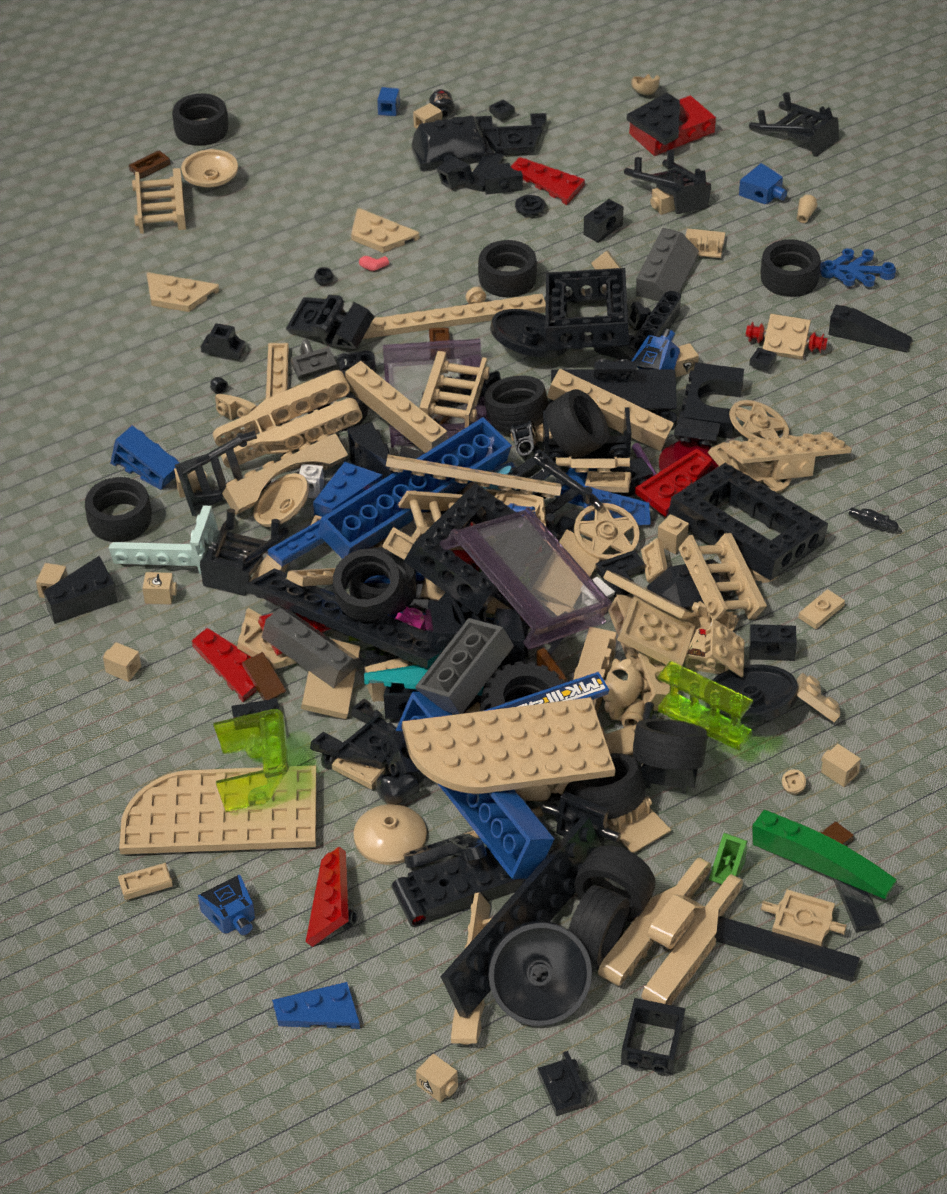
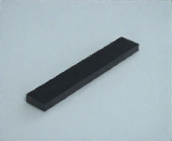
(786, 949)

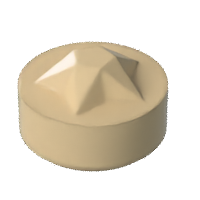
(475, 295)
(794, 782)

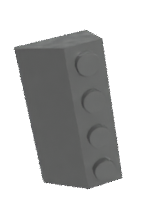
(666, 265)
(309, 647)
(465, 665)

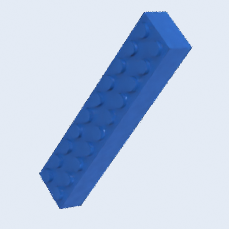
(376, 511)
(497, 817)

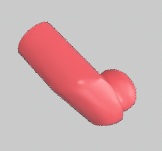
(373, 264)

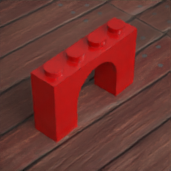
(696, 124)

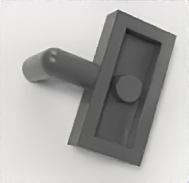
(312, 361)

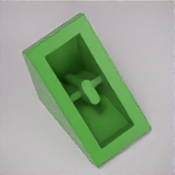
(729, 858)

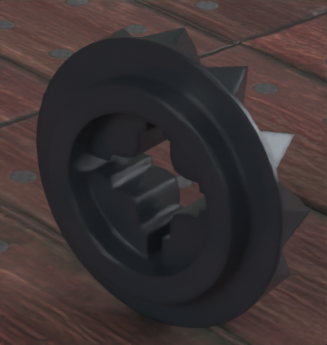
(535, 205)

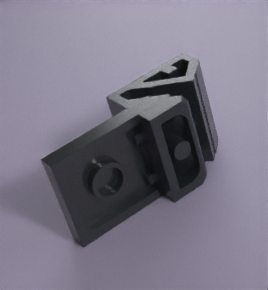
(330, 321)

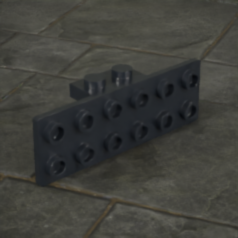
(643, 387)

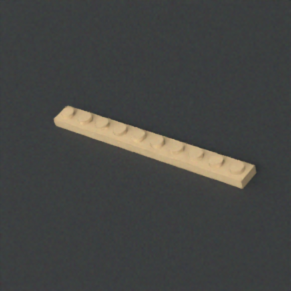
(451, 316)

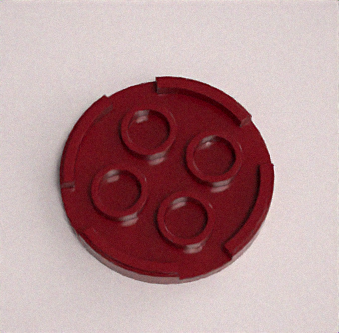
(678, 450)

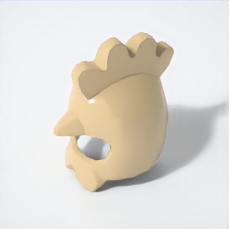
(621, 692)

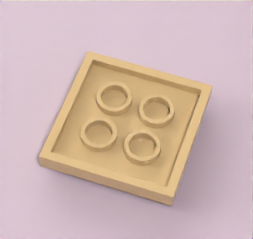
(655, 632)

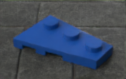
(637, 508)

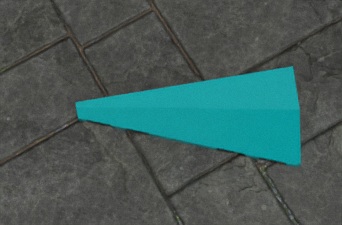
(407, 675)

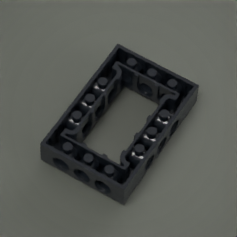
(556, 320)
(799, 529)
(443, 566)

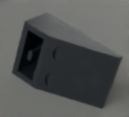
(368, 449)

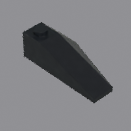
(860, 327)

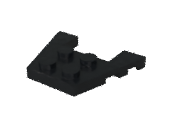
(513, 138)
(363, 745)

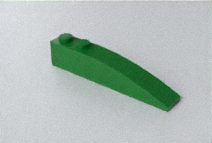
(819, 853)

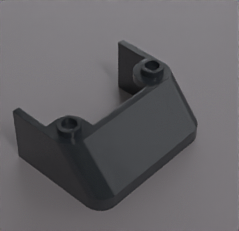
(614, 447)

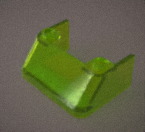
(261, 737)

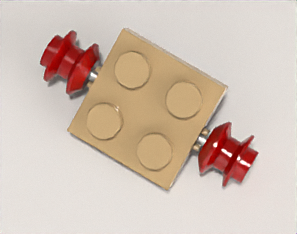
(787, 336)

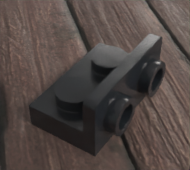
(564, 1085)

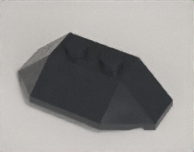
(678, 585)

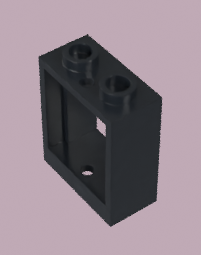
(667, 1017)

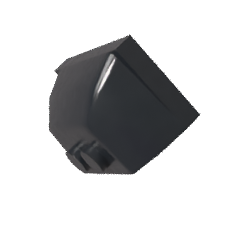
(457, 137)

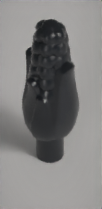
(874, 519)

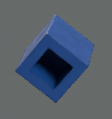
(388, 101)

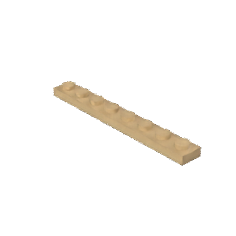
(463, 474)

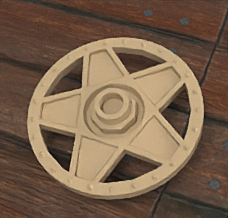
(757, 422)
(762, 472)
(606, 531)

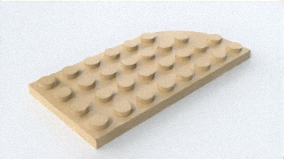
(511, 747)
(188, 815)

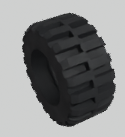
(517, 682)

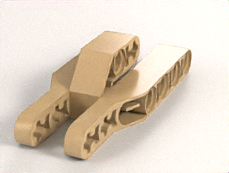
(287, 406)
(665, 922)

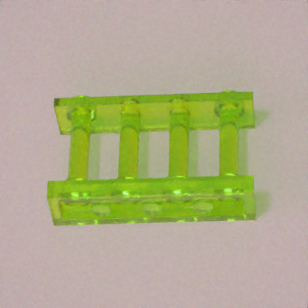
(719, 697)

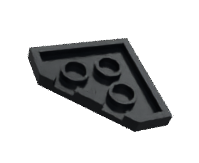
(658, 118)

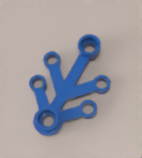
(855, 269)

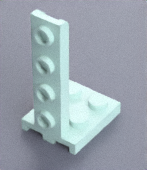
(171, 554)

